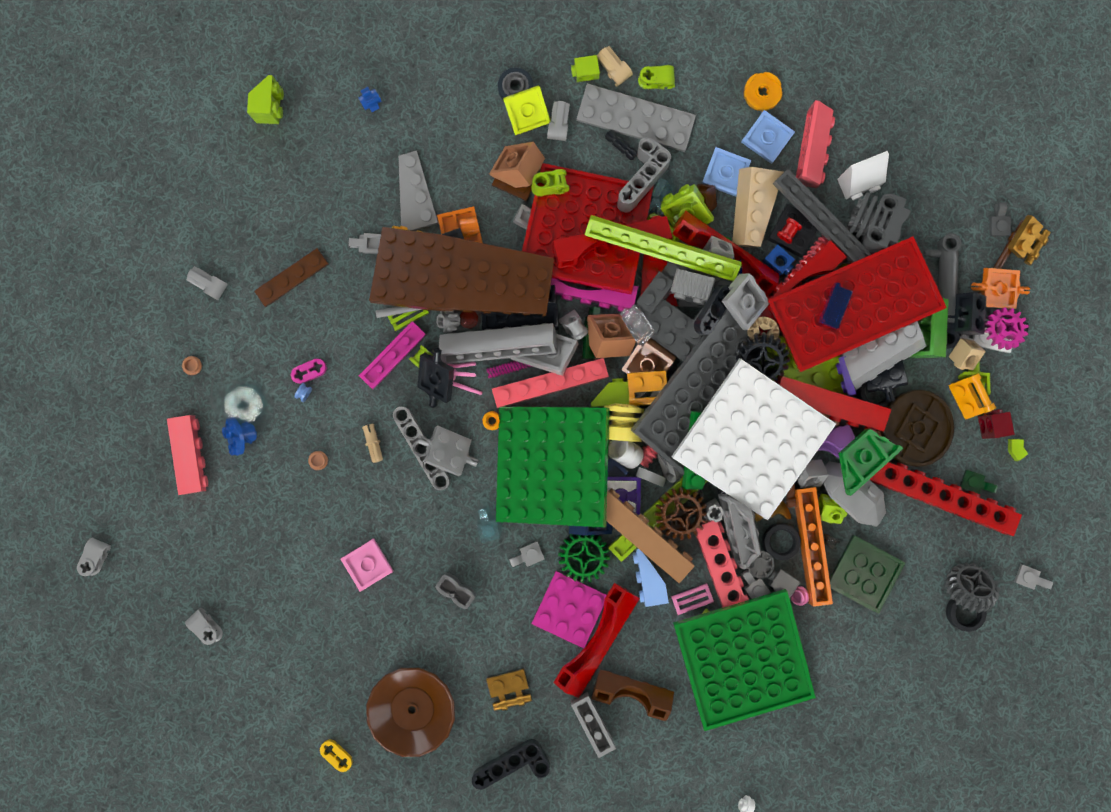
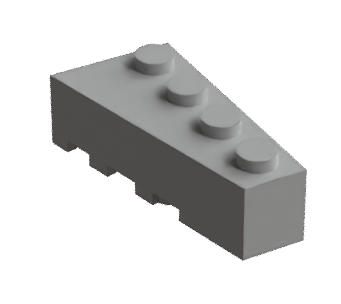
(882, 353)

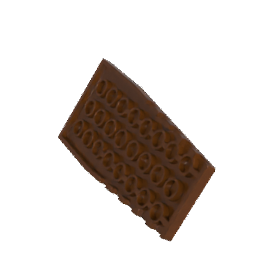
(458, 274)

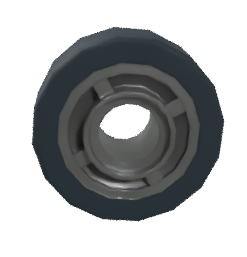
(511, 77)

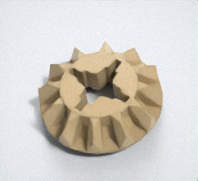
(766, 324)

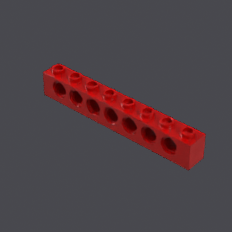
(1008, 518)

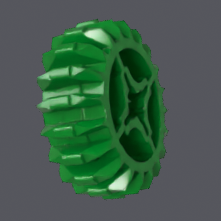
(593, 557)

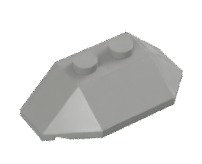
(865, 505)
(740, 531)

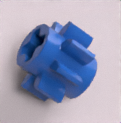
(369, 99)

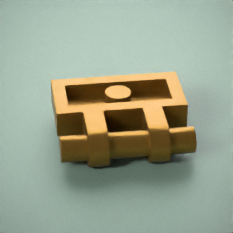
(1024, 238)
(508, 683)

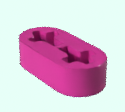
(306, 367)

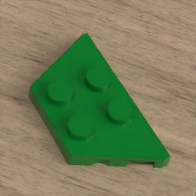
(864, 458)

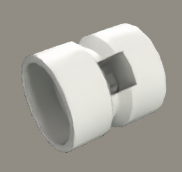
(625, 453)

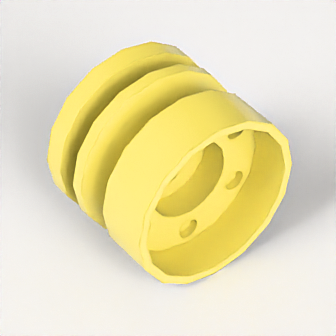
(623, 421)

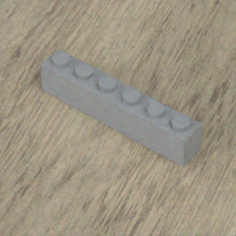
(498, 343)

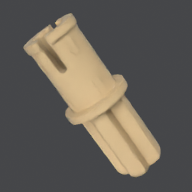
(372, 443)

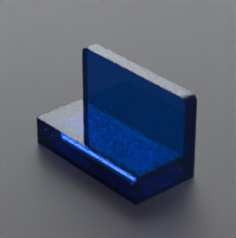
(835, 306)

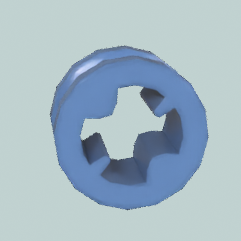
(303, 392)

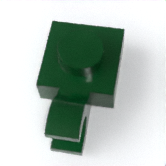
(975, 482)

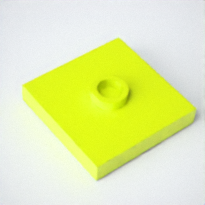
(527, 110)

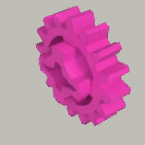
(1014, 328)

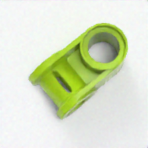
(659, 77)
(553, 180)

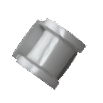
(573, 325)
(94, 555)
(202, 625)

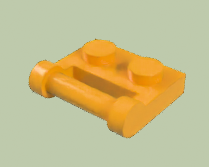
(645, 382)
(968, 399)

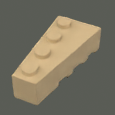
(754, 205)

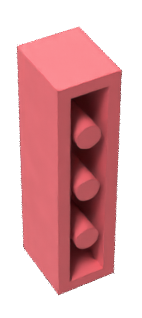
(187, 454)

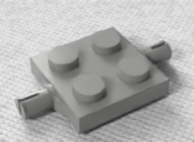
(447, 450)

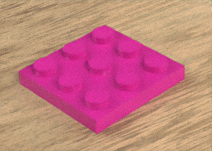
(569, 609)

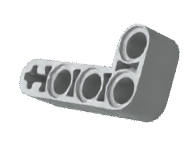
(641, 178)

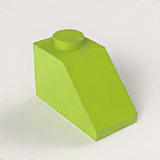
(613, 393)

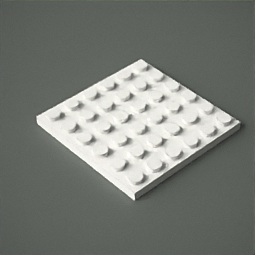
(753, 439)

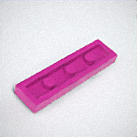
(392, 355)

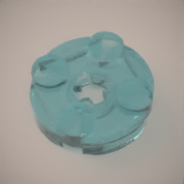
(249, 396)

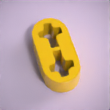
(340, 752)

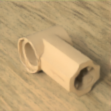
(616, 69)

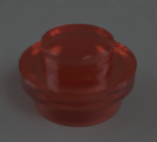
(468, 319)

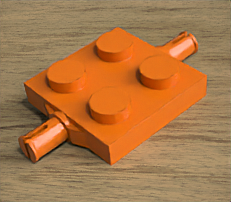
(1000, 287)

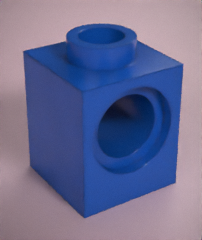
(779, 252)

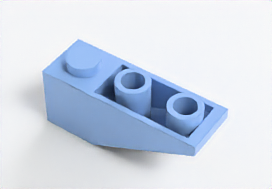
(653, 587)

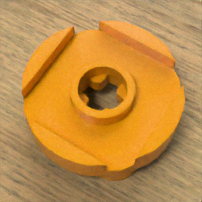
(763, 80)

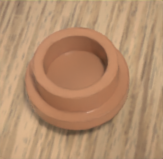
(192, 365)
(318, 460)

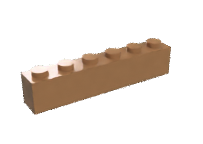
(647, 538)

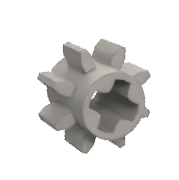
(448, 321)

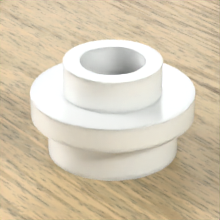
(746, 804)

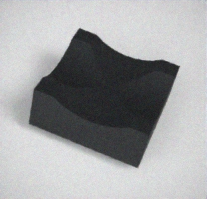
(801, 239)

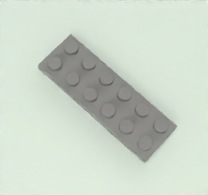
(635, 117)

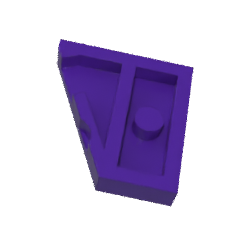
(847, 384)

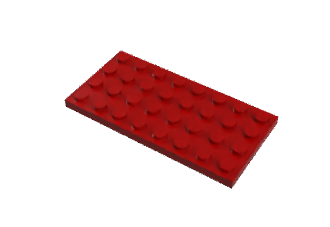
(888, 294)

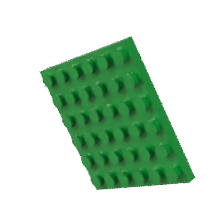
(553, 465)
(744, 659)

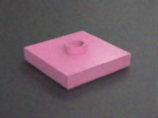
(367, 565)

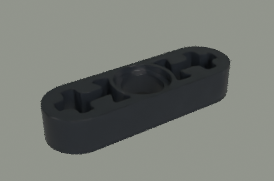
(706, 313)

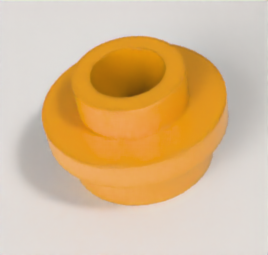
(487, 425)

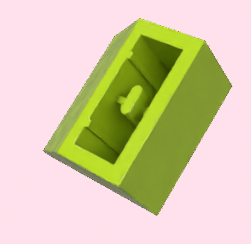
(265, 101)

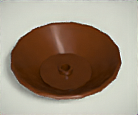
(406, 731)

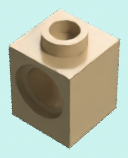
(966, 354)

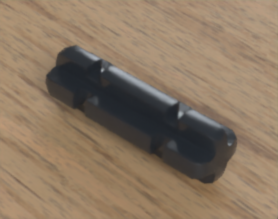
(621, 144)

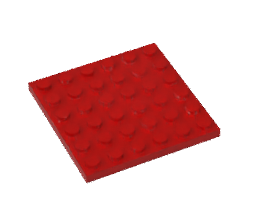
(569, 213)

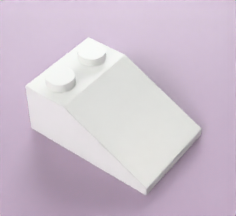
(864, 176)

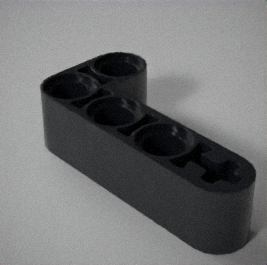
(510, 767)

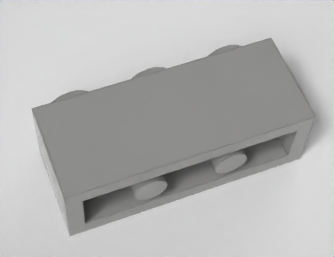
(593, 724)

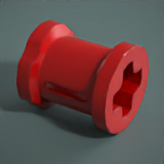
(789, 230)

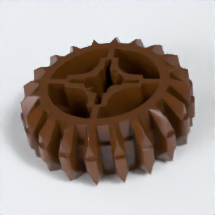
(673, 515)

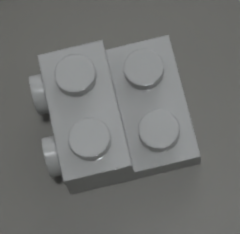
(745, 300)

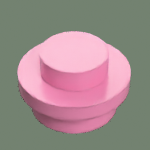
(800, 596)

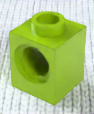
(585, 68)

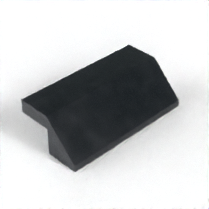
(499, 320)

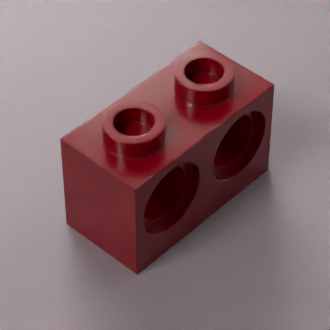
(996, 424)

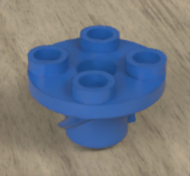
(238, 435)

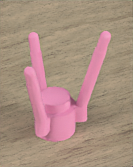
(467, 374)

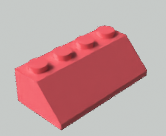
(815, 144)

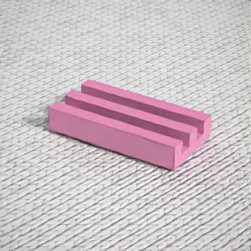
(680, 611)

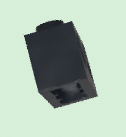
(970, 313)

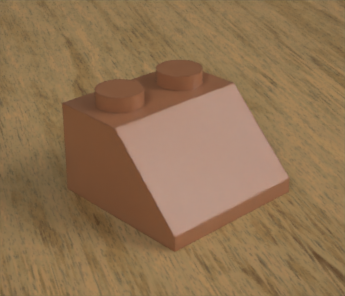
(518, 164)
(609, 336)
(649, 358)

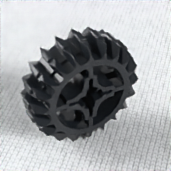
(770, 359)

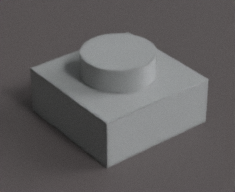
(522, 216)

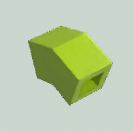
(1016, 449)

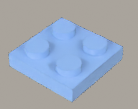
(767, 137)
(724, 171)

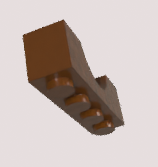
(655, 700)

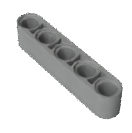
(412, 441)

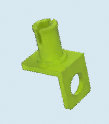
(985, 377)

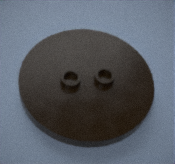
(920, 425)

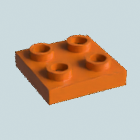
(463, 219)

